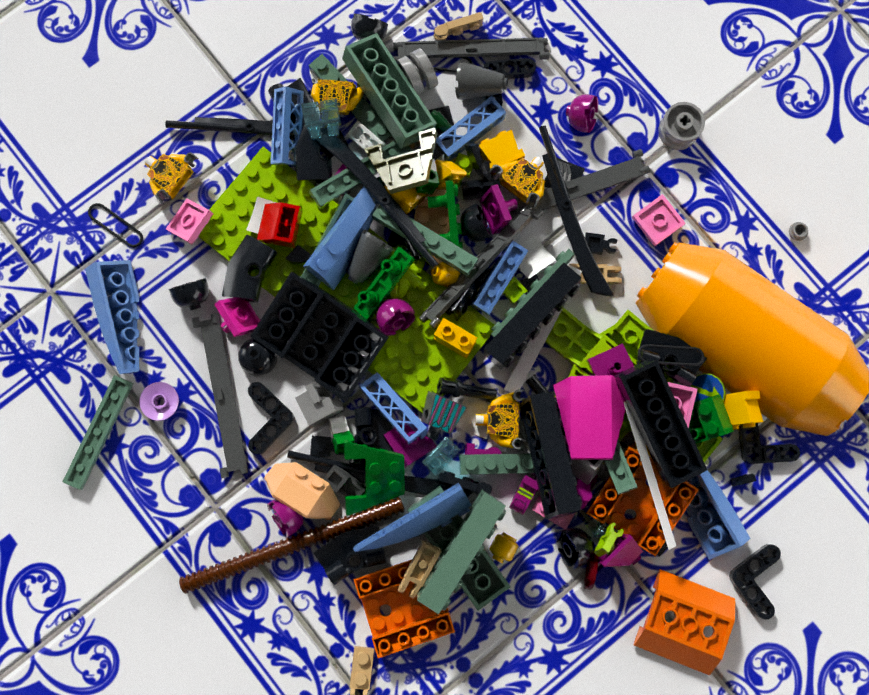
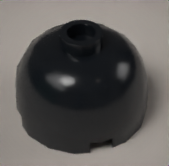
(363, 27)
(474, 224)
(190, 294)
(256, 358)
(576, 547)

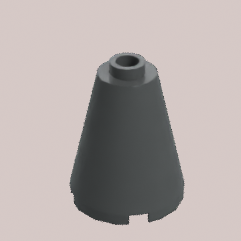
(478, 82)
(368, 257)

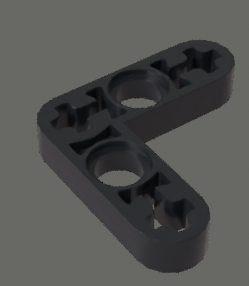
(499, 65)
(275, 413)
(760, 451)
(750, 575)

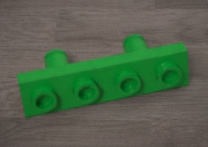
(448, 201)
(384, 283)

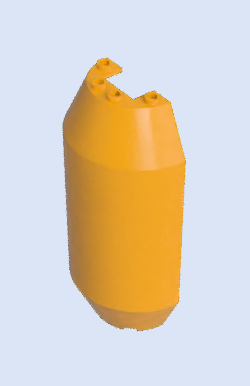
(757, 338)

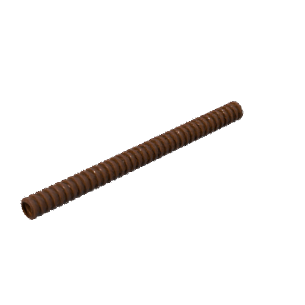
(290, 545)

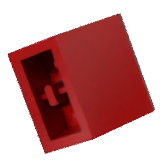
(280, 224)

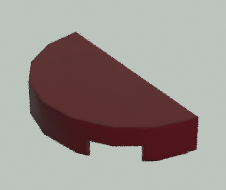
(591, 571)

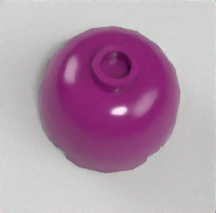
(582, 112)
(394, 315)
(285, 518)

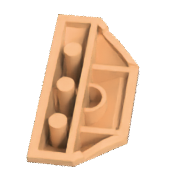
(302, 491)

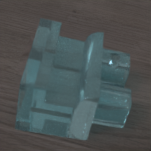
(330, 117)
(440, 456)

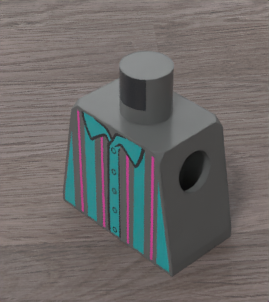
(441, 414)

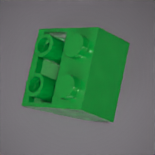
(709, 419)

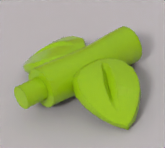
(409, 279)

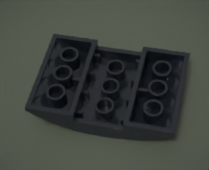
(320, 335)

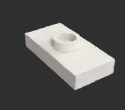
(363, 136)

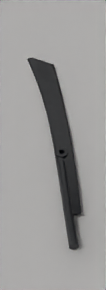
(229, 125)
(378, 191)
(586, 261)
(412, 484)

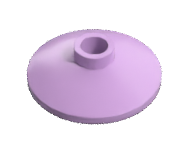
(151, 396)

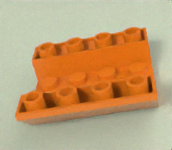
(645, 526)
(693, 610)
(409, 620)

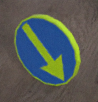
(708, 386)

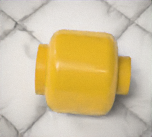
(444, 274)
(503, 547)

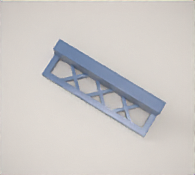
(283, 125)
(476, 133)
(499, 277)
(397, 405)

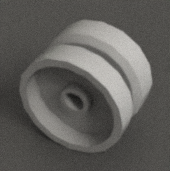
(418, 71)
(681, 125)

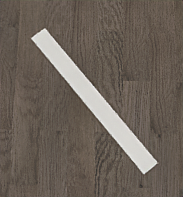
(531, 352)
(651, 481)

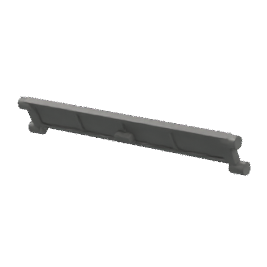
(475, 48)
(593, 182)
(485, 258)
(223, 395)

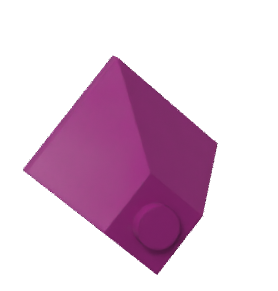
(624, 554)

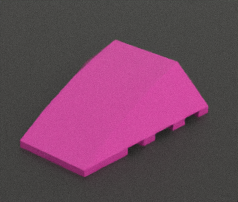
(591, 415)

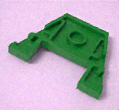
(382, 476)

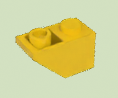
(448, 171)

